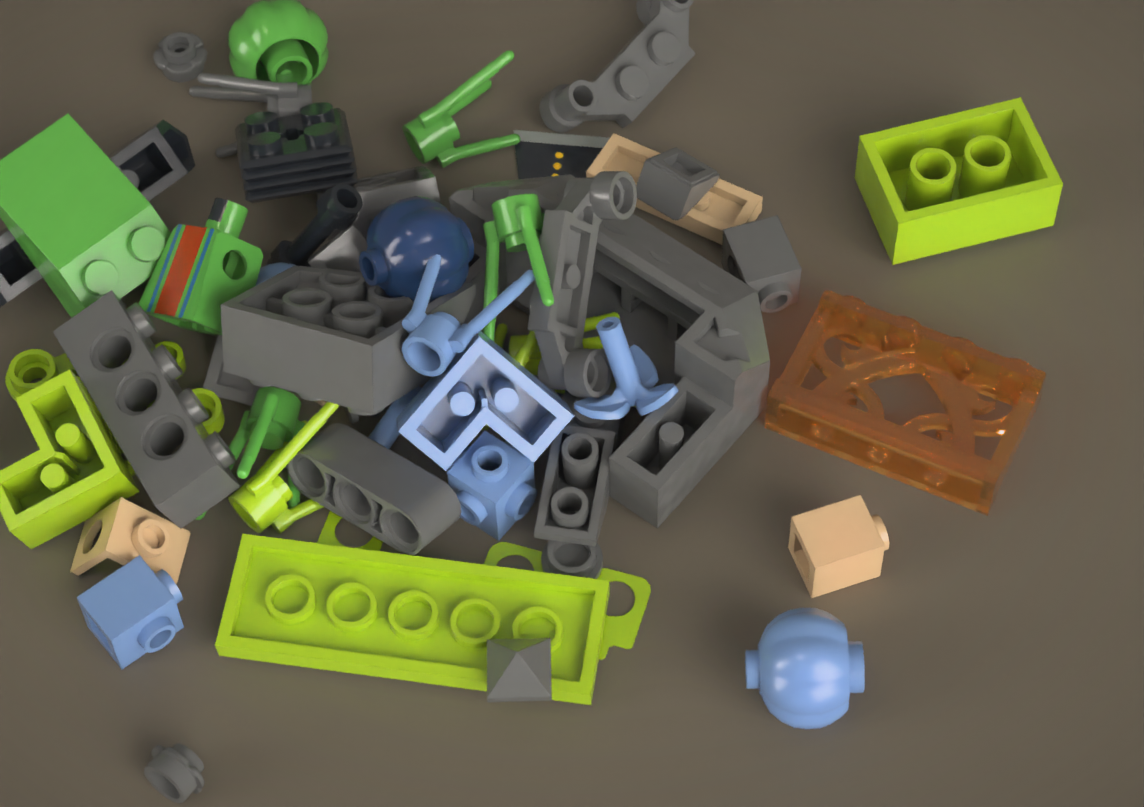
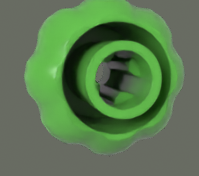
(284, 37)

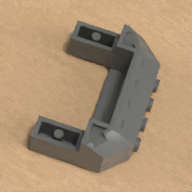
(682, 312)

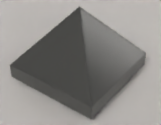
(519, 670)

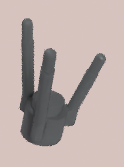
(281, 98)

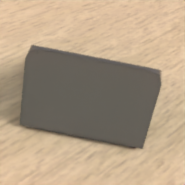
(674, 182)

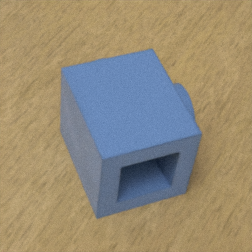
(133, 611)

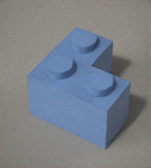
(477, 390)

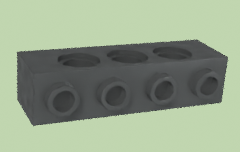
(178, 483)

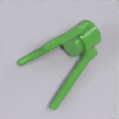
(434, 130)
(519, 225)
(267, 425)

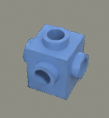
(492, 484)

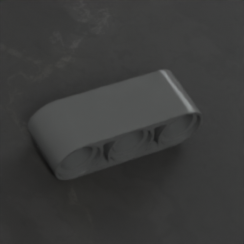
(374, 488)

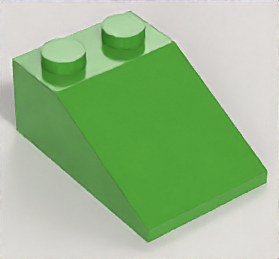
(78, 216)

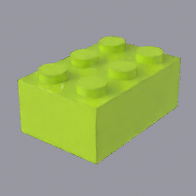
(957, 180)

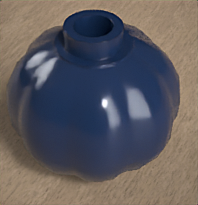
(406, 238)

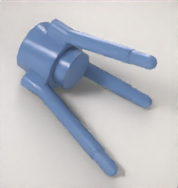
(440, 336)

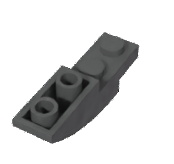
(578, 476)

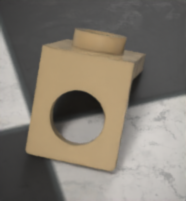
(130, 533)

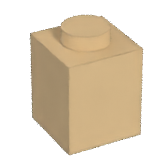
(837, 545)

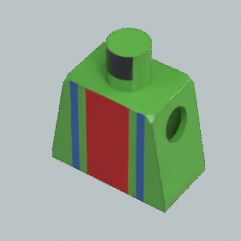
(203, 271)

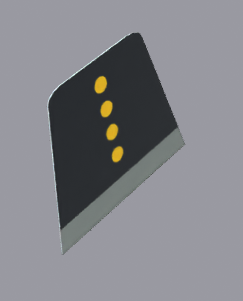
(555, 154)

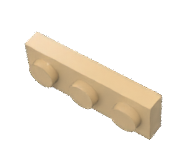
(718, 209)

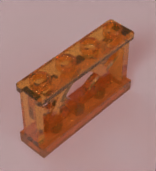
(893, 348)

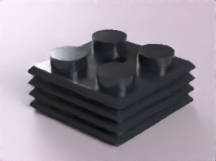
(295, 152)

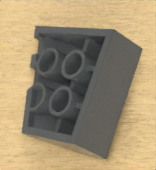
(327, 337)

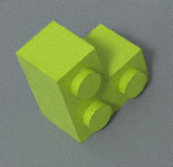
(71, 473)

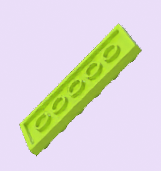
(406, 614)

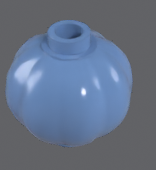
(806, 668)

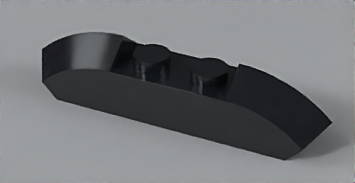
(150, 163)

